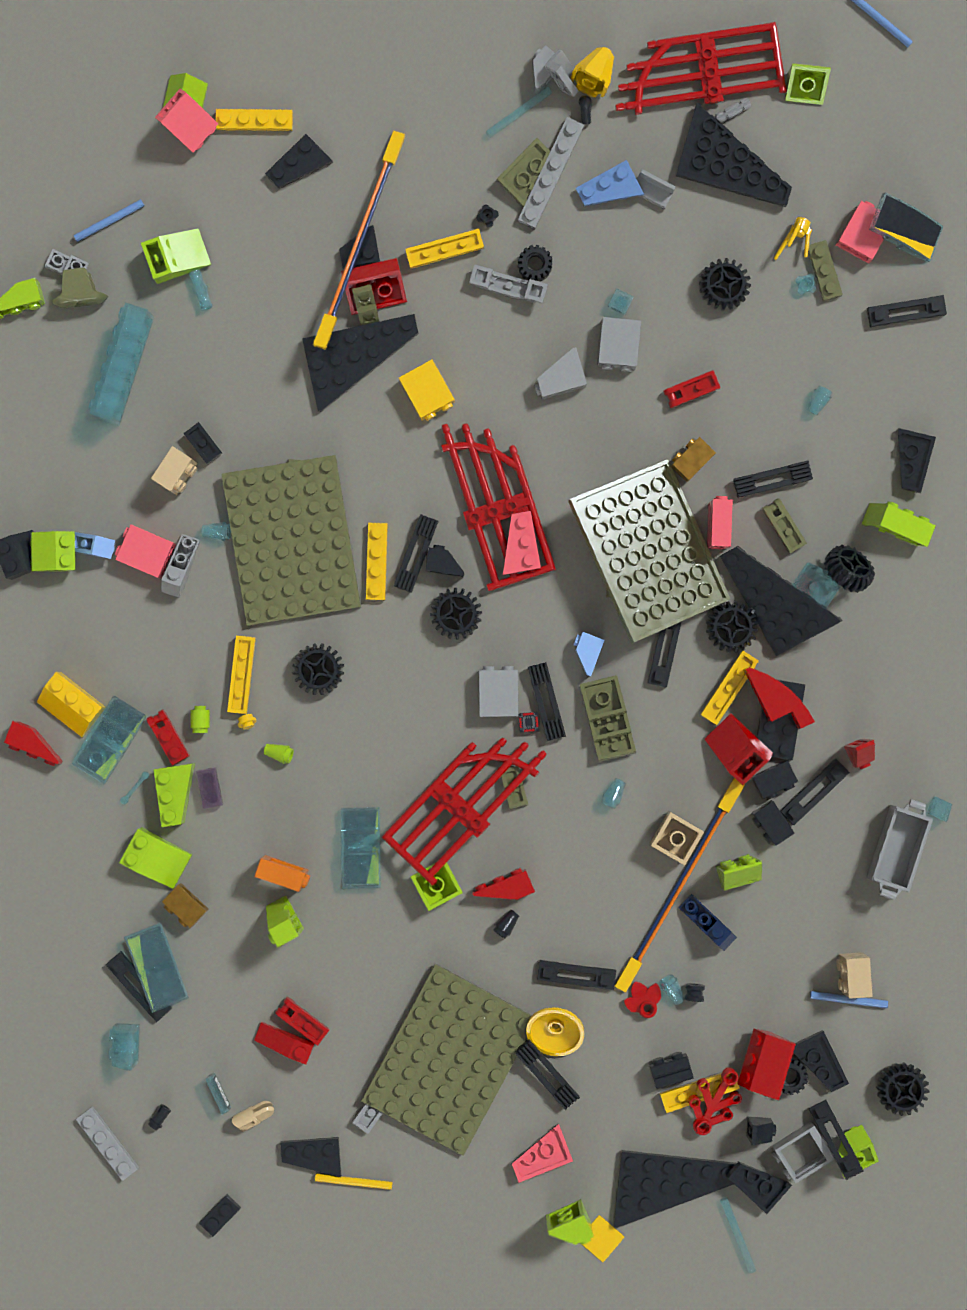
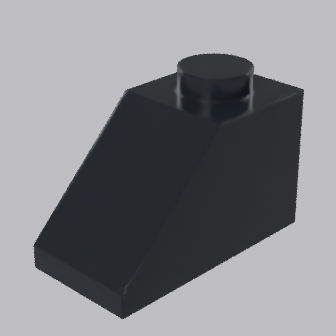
(442, 562)
(760, 1130)

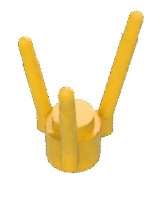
(799, 229)

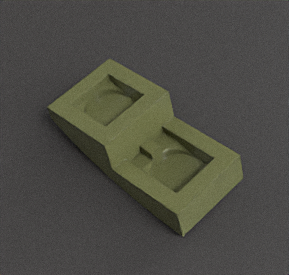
(365, 305)
(518, 796)

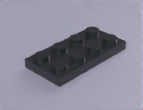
(781, 733)

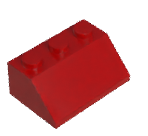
(385, 283)
(766, 1063)

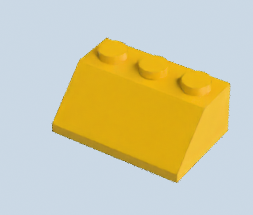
(70, 703)

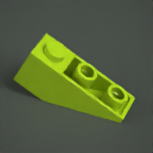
(22, 296)

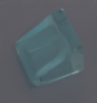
(939, 809)

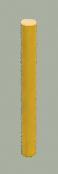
(353, 1181)

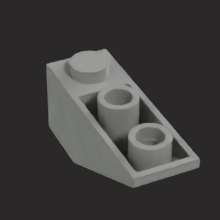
(179, 566)

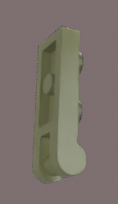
(784, 526)

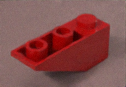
(30, 740)
(510, 887)

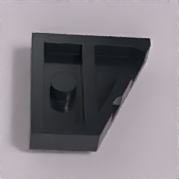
(368, 252)

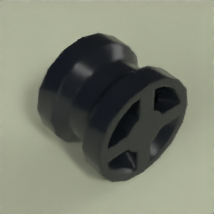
(694, 992)

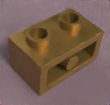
(693, 459)
(184, 905)

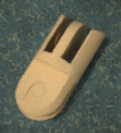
(253, 1115)

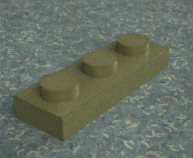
(824, 270)

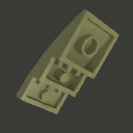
(607, 718)

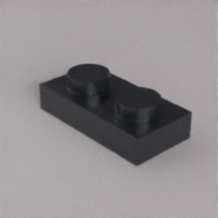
(203, 443)
(219, 1215)

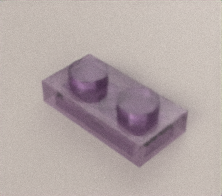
(209, 788)

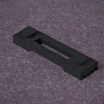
(934, 307)
(799, 472)
(426, 527)
(658, 674)
(554, 728)
(834, 772)
(119, 966)
(549, 970)
(565, 1094)
(849, 1164)

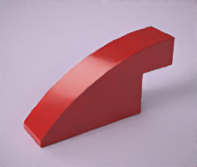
(777, 698)

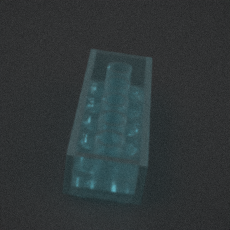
(121, 364)

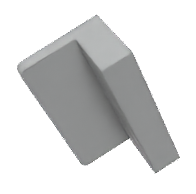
(561, 71)
(655, 189)

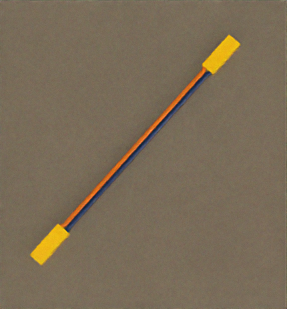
(329, 321)
(634, 965)

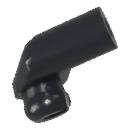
(585, 105)

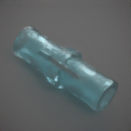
(200, 289)

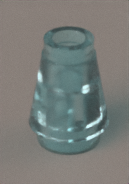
(819, 399)
(217, 531)
(614, 793)
(671, 987)

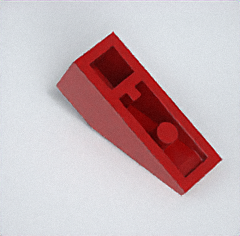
(861, 752)
(284, 1042)

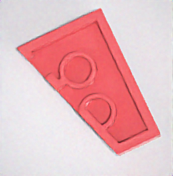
(521, 545)
(543, 1156)

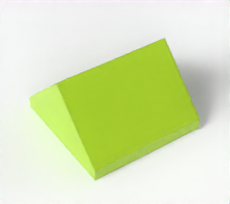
(807, 83)
(192, 86)
(442, 891)

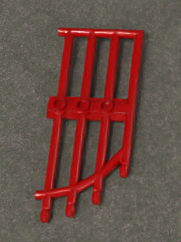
(708, 68)
(498, 510)
(457, 806)

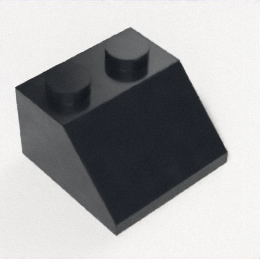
(16, 555)

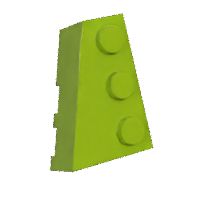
(899, 523)
(173, 792)
(282, 922)

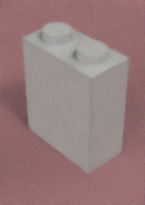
(619, 344)
(498, 691)

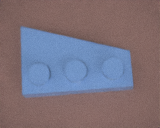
(611, 185)

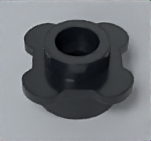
(492, 215)

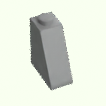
(562, 376)

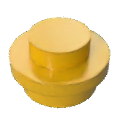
(246, 721)

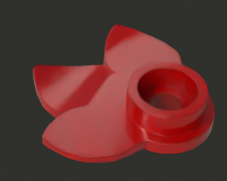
(643, 996)

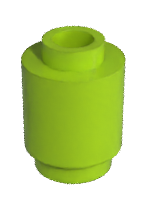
(199, 719)

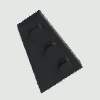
(298, 161)
(914, 455)
(821, 1060)
(313, 1154)
(759, 1186)

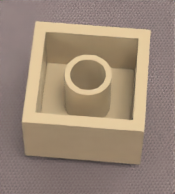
(175, 471)
(676, 838)
(855, 975)

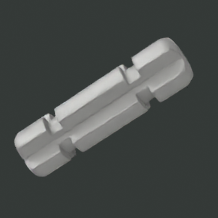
(733, 110)

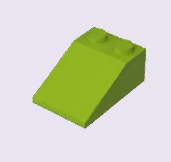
(155, 858)

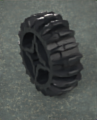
(732, 281)
(849, 568)
(450, 597)
(730, 636)
(333, 676)
(907, 1083)

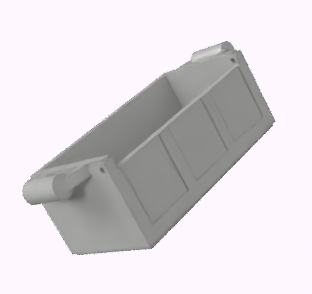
(899, 848)

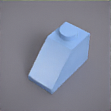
(94, 545)
(588, 650)

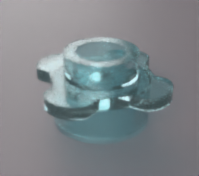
(809, 279)

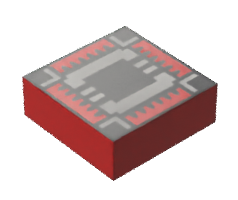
(528, 722)

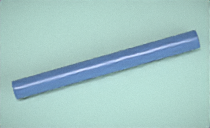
(883, 22)
(109, 220)
(844, 999)

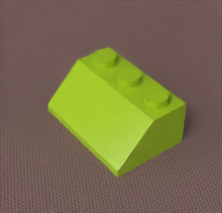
(570, 1224)

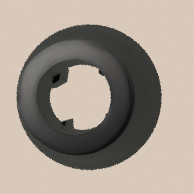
(506, 924)

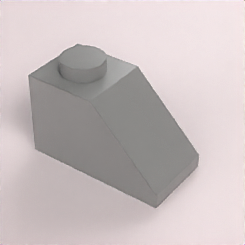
(540, 73)

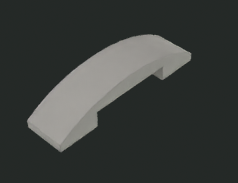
(508, 285)

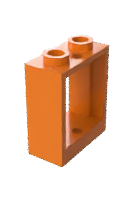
(282, 873)

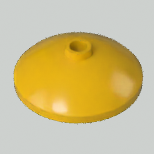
(555, 1031)

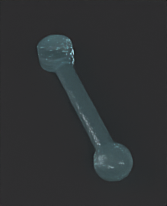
(124, 800)

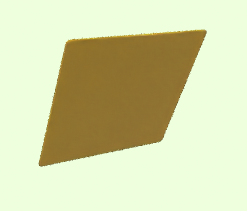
(605, 1239)

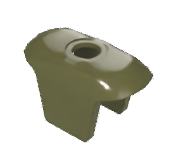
(78, 290)

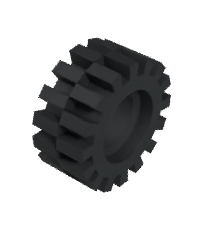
(535, 252)
(800, 1081)

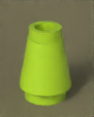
(281, 753)

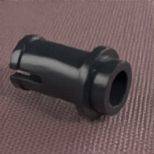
(159, 1117)

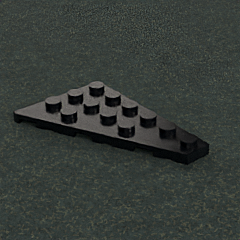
(722, 161)
(353, 355)
(780, 608)
(660, 1181)

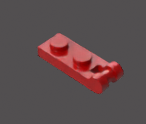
(692, 389)
(168, 737)
(302, 1021)

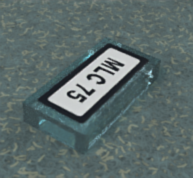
(218, 1093)

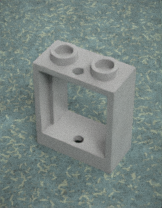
(810, 1167)

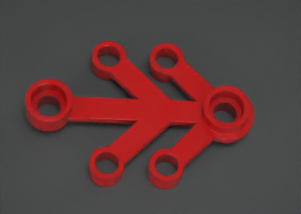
(714, 1103)

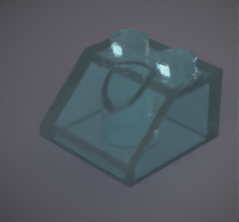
(817, 584)
(124, 1045)

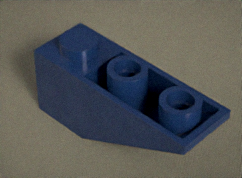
(707, 922)

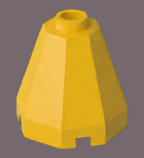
(594, 72)

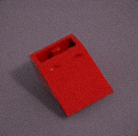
(738, 749)

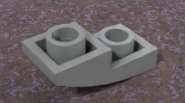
(58, 262)

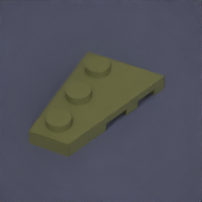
(524, 171)

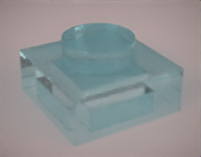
(620, 301)

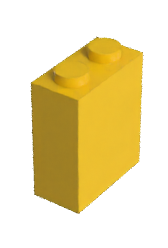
(427, 390)

